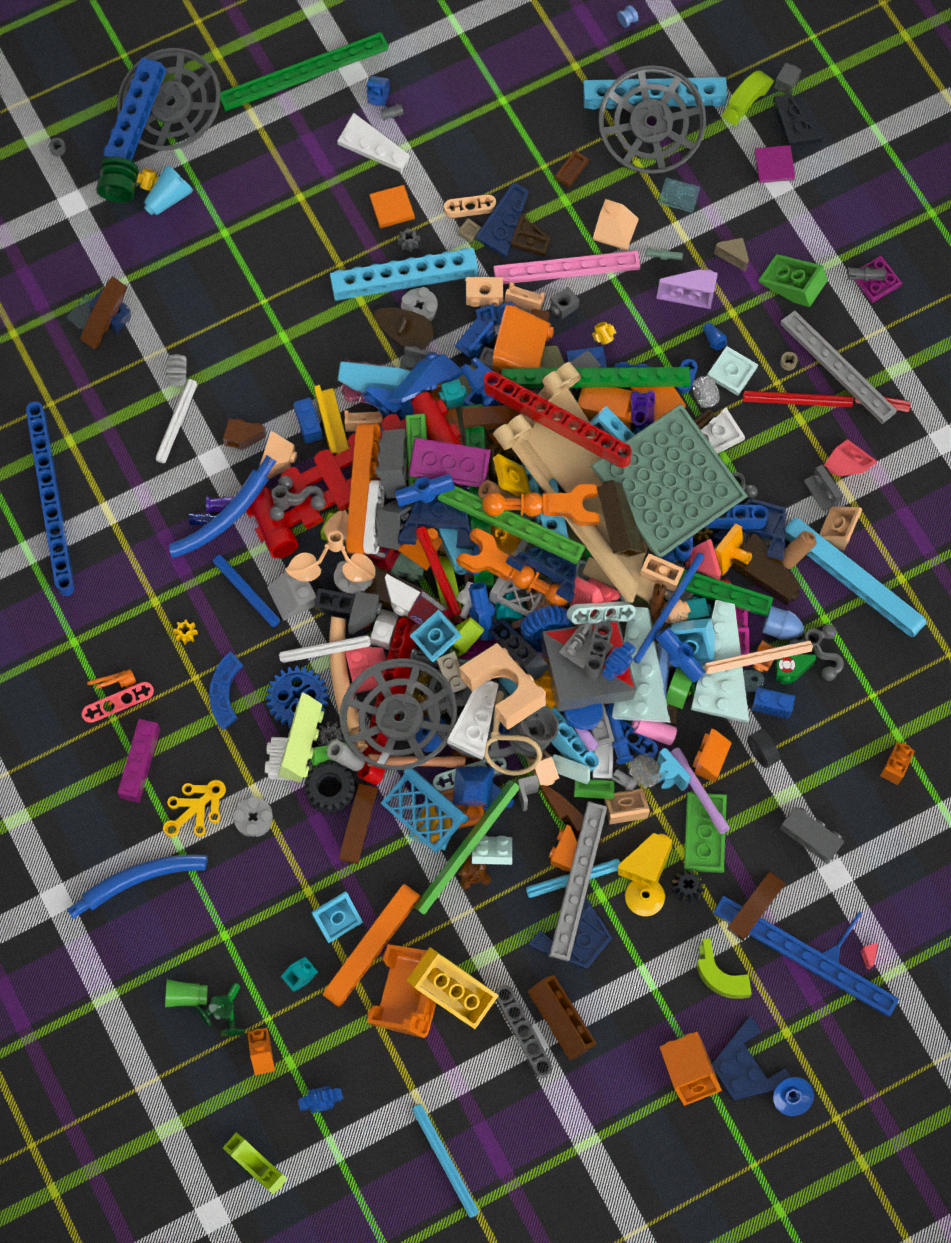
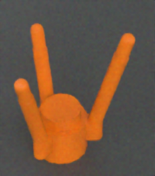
(124, 678)

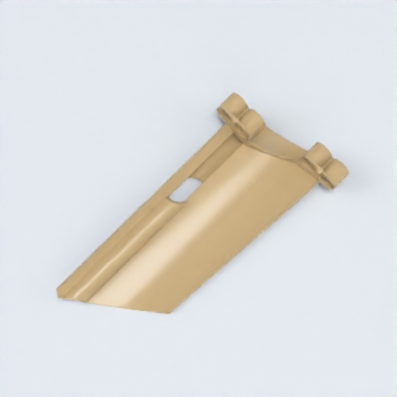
(554, 456)

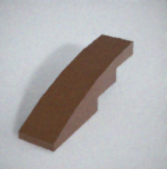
(103, 312)
(488, 416)
(563, 809)
(358, 823)
(756, 906)

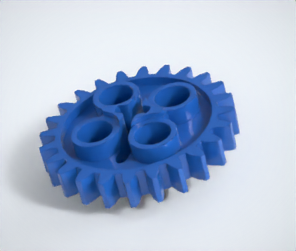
(284, 686)

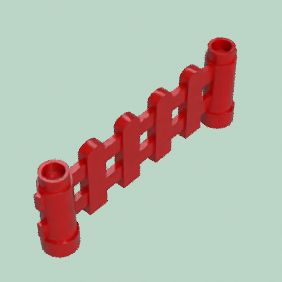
(278, 535)

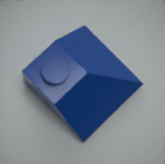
(473, 786)

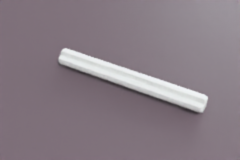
(176, 421)
(324, 649)

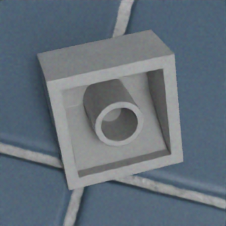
(291, 595)

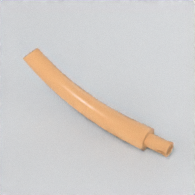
(340, 678)

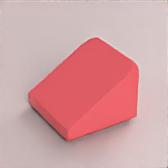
(868, 954)

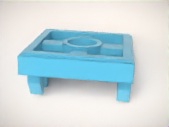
(672, 771)

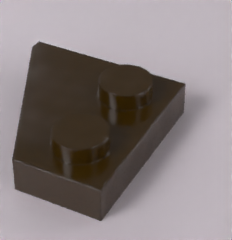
(530, 238)

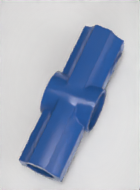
(425, 490)
(481, 609)
(680, 654)

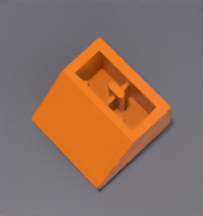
(710, 760)

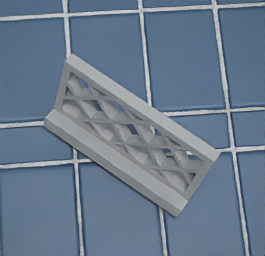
(502, 587)

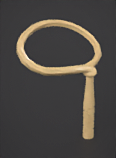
(497, 736)

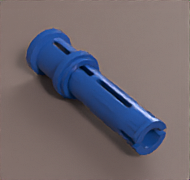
(620, 743)

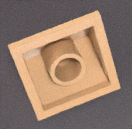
(840, 525)
(627, 806)

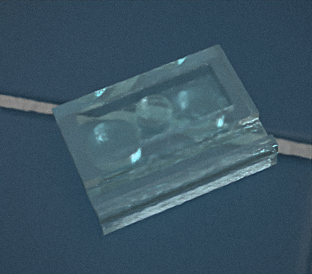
(679, 195)

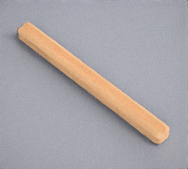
(758, 657)

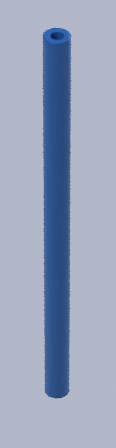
(668, 608)

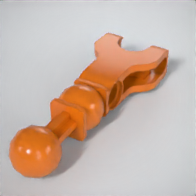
(549, 504)
(494, 561)

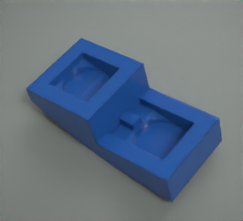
(492, 313)

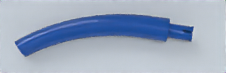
(229, 515)
(136, 874)

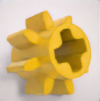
(147, 178)
(603, 333)
(181, 629)

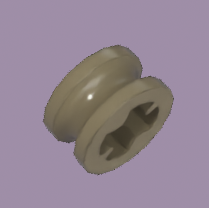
(788, 366)

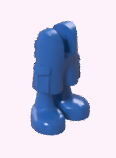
(476, 380)

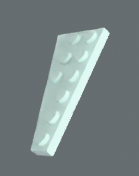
(723, 691)
(649, 699)

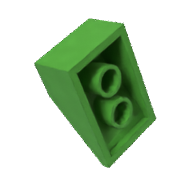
(794, 279)

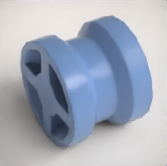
(627, 16)

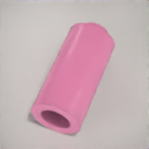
(655, 730)

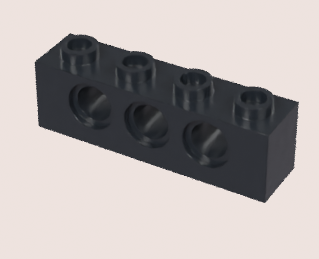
(519, 648)

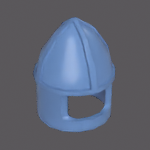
(782, 624)

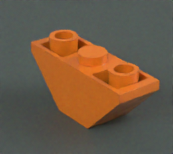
(897, 763)

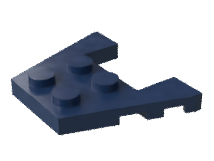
(437, 515)
(773, 530)
(556, 568)
(589, 939)
(740, 1071)

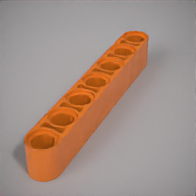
(363, 472)
(371, 945)

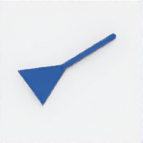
(834, 952)

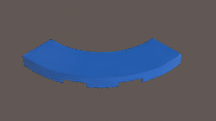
(220, 689)

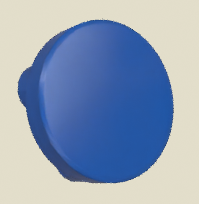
(584, 718)

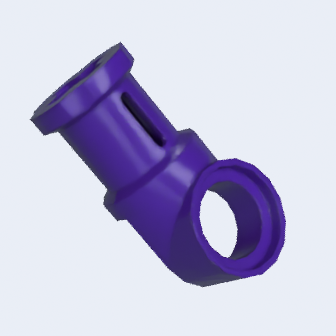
(217, 504)

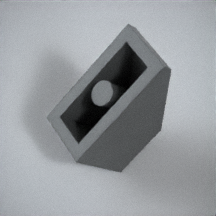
(364, 611)

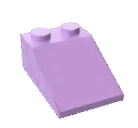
(689, 288)

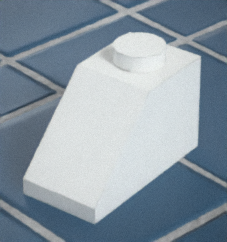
(401, 595)
(384, 629)

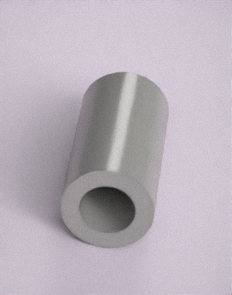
(344, 755)

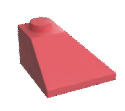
(849, 460)
(709, 566)
(362, 659)

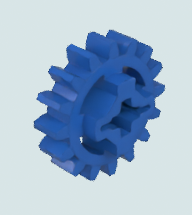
(618, 661)
(320, 1099)

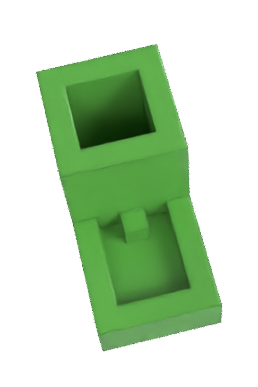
(678, 689)

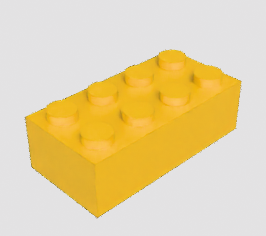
(452, 988)

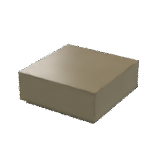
(469, 230)

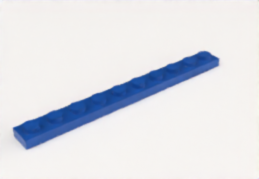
(813, 960)

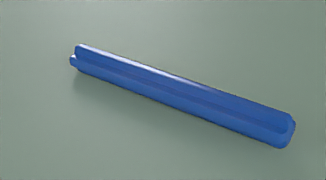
(246, 590)

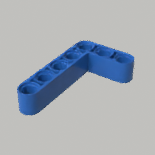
(748, 521)

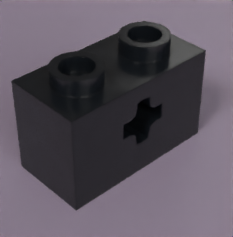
(334, 603)

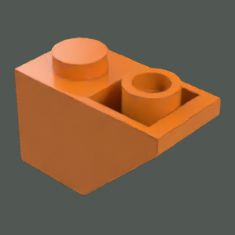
(564, 853)
(261, 1051)

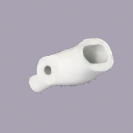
(464, 598)

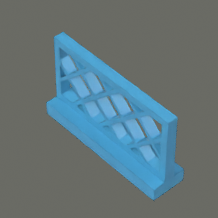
(438, 799)

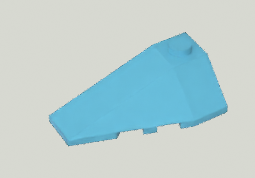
(363, 376)

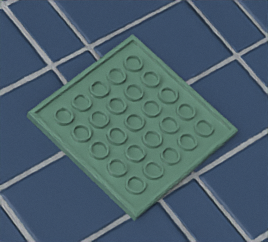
(673, 481)

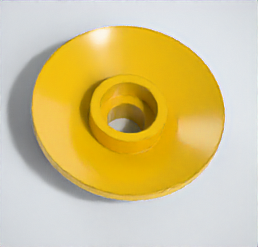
(644, 906)

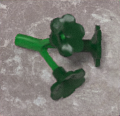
(223, 1007)

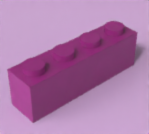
(139, 761)

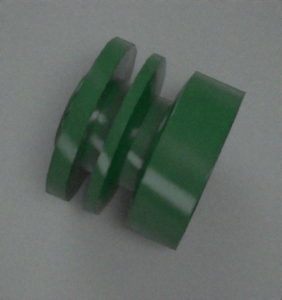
(117, 179)

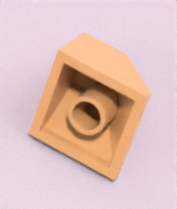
(615, 225)
(281, 451)

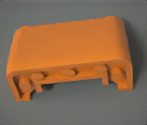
(520, 340)
(402, 1005)

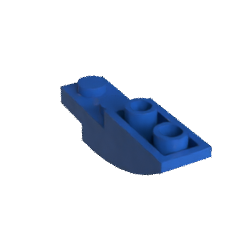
(379, 399)

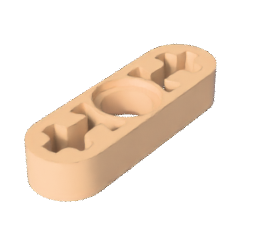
(465, 212)

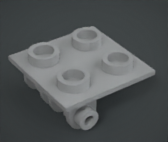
(578, 645)

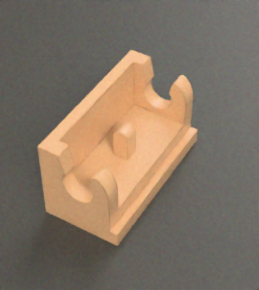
(524, 298)
(354, 419)

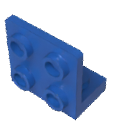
(475, 338)

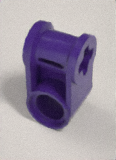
(643, 404)

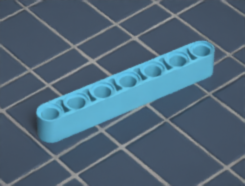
(567, 739)

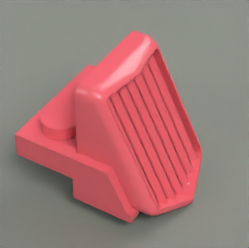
(593, 592)

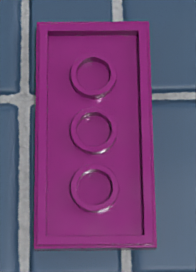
(436, 458)

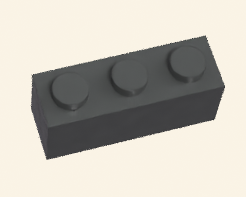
(812, 834)

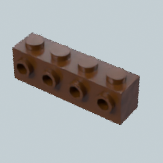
(562, 1017)

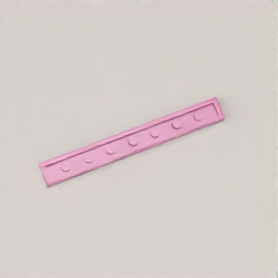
(568, 267)

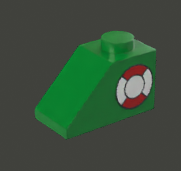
(792, 667)

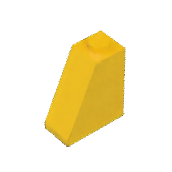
(647, 861)

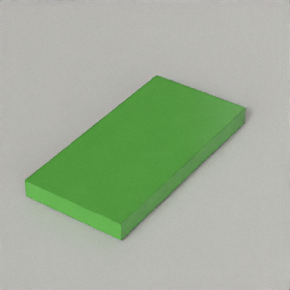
(703, 842)

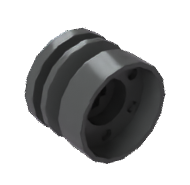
(539, 726)

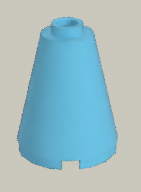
(166, 191)

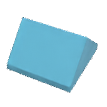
(336, 917)

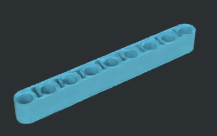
(859, 581)

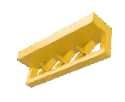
(331, 420)

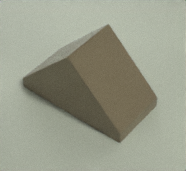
(733, 252)

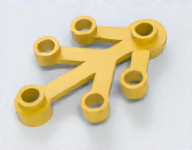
(196, 806)

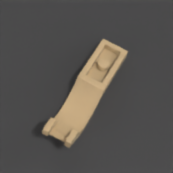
(593, 570)

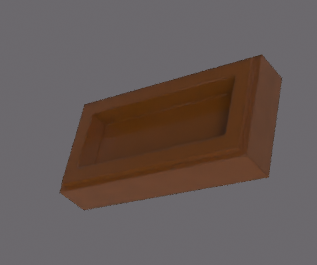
(571, 169)

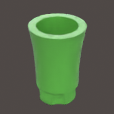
(185, 994)

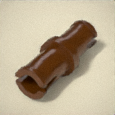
(657, 602)

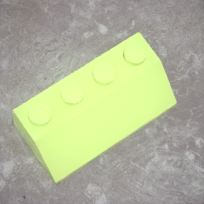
(300, 739)

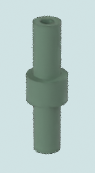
(664, 254)

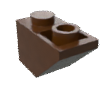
(243, 434)

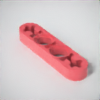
(116, 699)

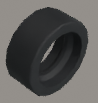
(763, 748)

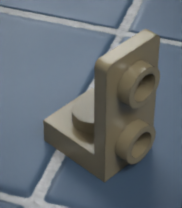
(450, 670)

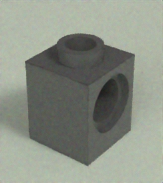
(787, 78)
(565, 296)

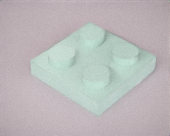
(732, 370)
(493, 851)

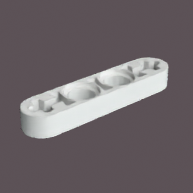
(375, 502)

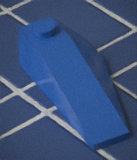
(426, 376)

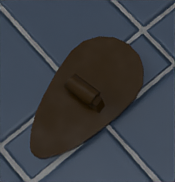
(406, 326)

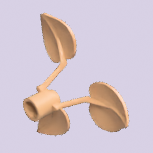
(357, 569)

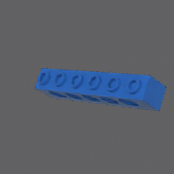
(149, 89)

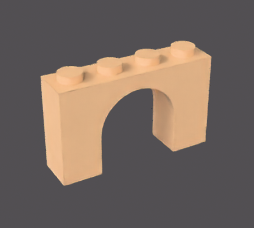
(497, 663)

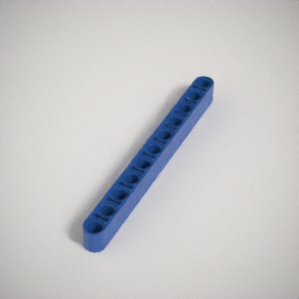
(53, 505)

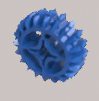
(543, 620)

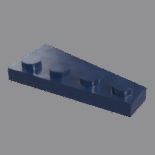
(502, 223)

